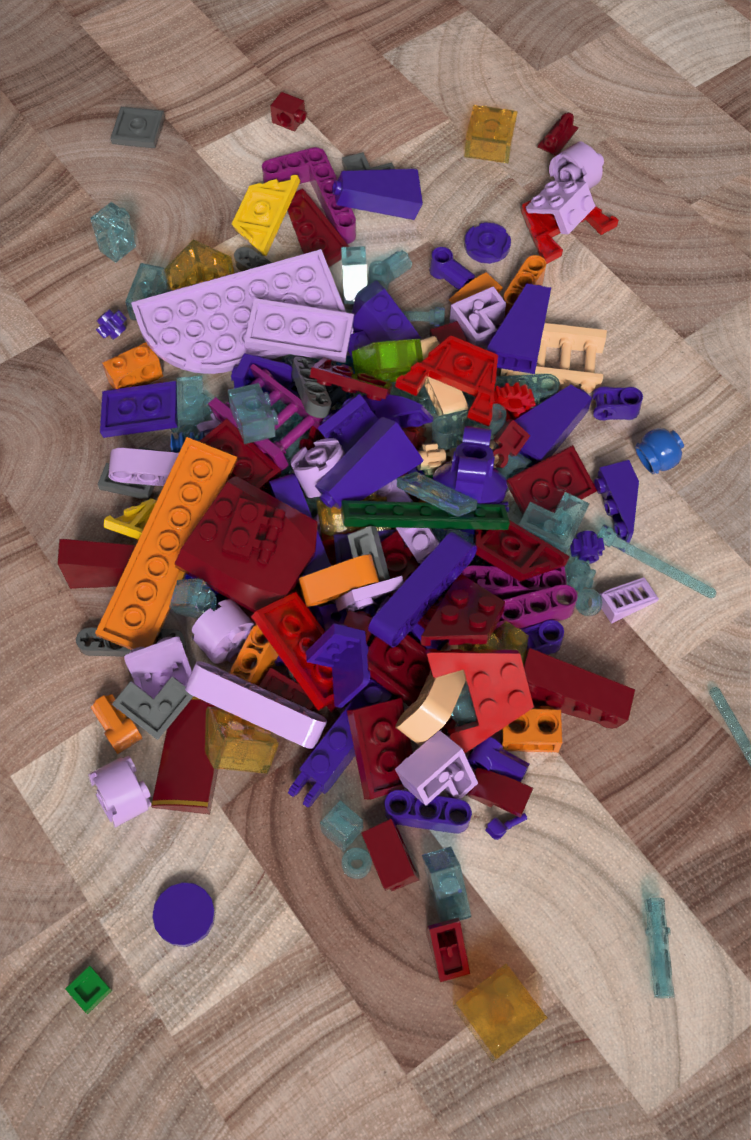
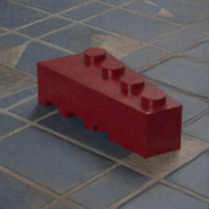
(577, 690)

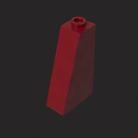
(92, 563)

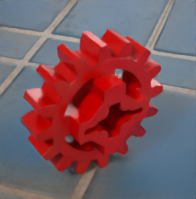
(514, 399)

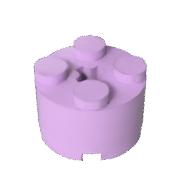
(577, 164)
(313, 464)
(222, 632)
(119, 791)

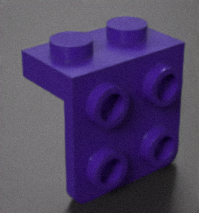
(243, 375)
(349, 422)
(346, 653)

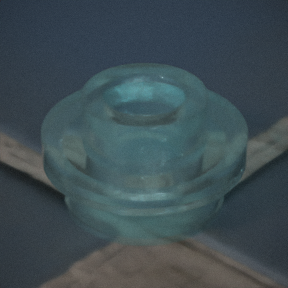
(582, 602)
(360, 854)

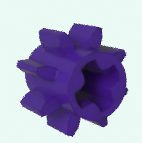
(111, 324)
(587, 546)

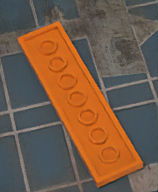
(150, 577)

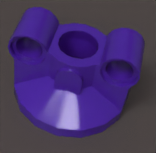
(473, 469)

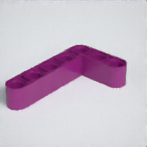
(314, 167)
(544, 599)

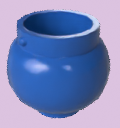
(660, 450)

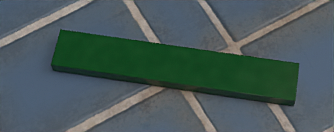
(421, 516)

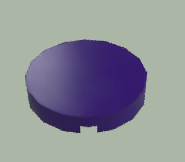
(487, 243)
(183, 914)

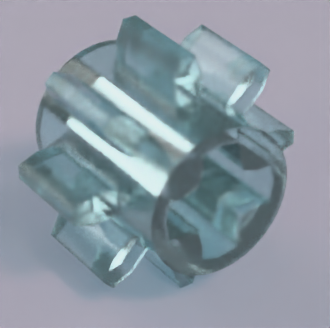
(579, 574)

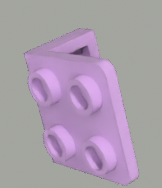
(566, 200)
(157, 663)

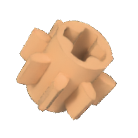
(432, 458)

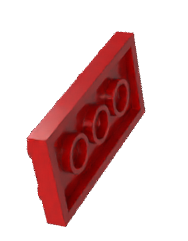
(291, 633)

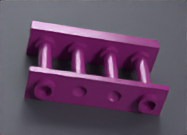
(276, 450)

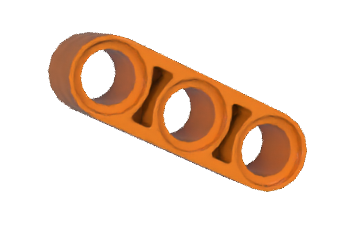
(530, 273)
(338, 580)
(254, 650)

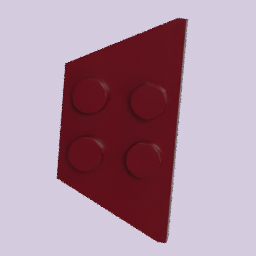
(518, 552)
(464, 615)

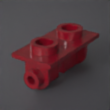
(559, 135)

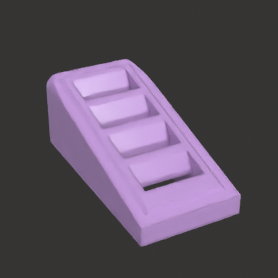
(614, 613)

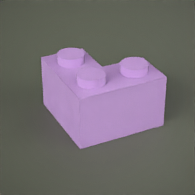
(479, 316)
(437, 768)

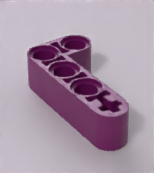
(510, 587)

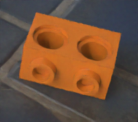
(133, 368)
(531, 737)

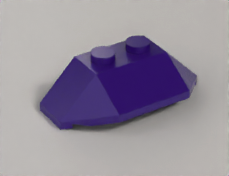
(380, 316)

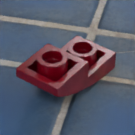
(500, 791)

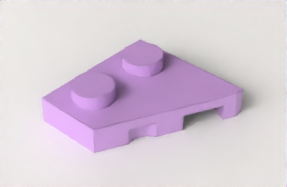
(364, 596)

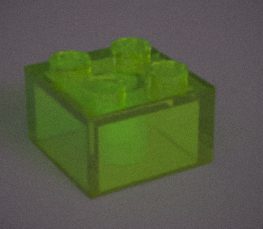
(388, 358)

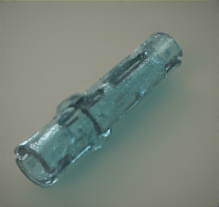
(659, 947)

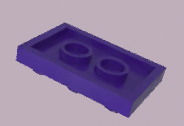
(139, 409)

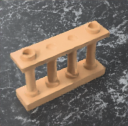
(569, 339)

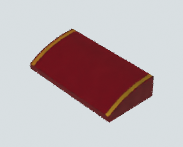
(185, 773)

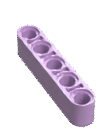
(140, 466)
(255, 704)

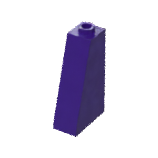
(380, 191)
(522, 330)
(553, 422)
(369, 465)

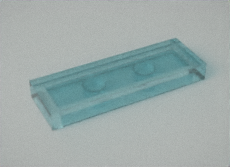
(437, 494)

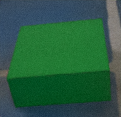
(88, 989)

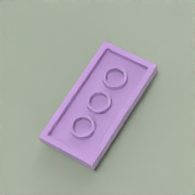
(299, 330)

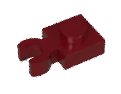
(510, 441)

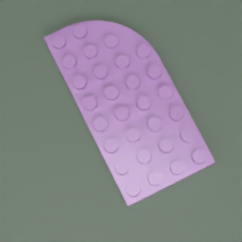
(207, 322)

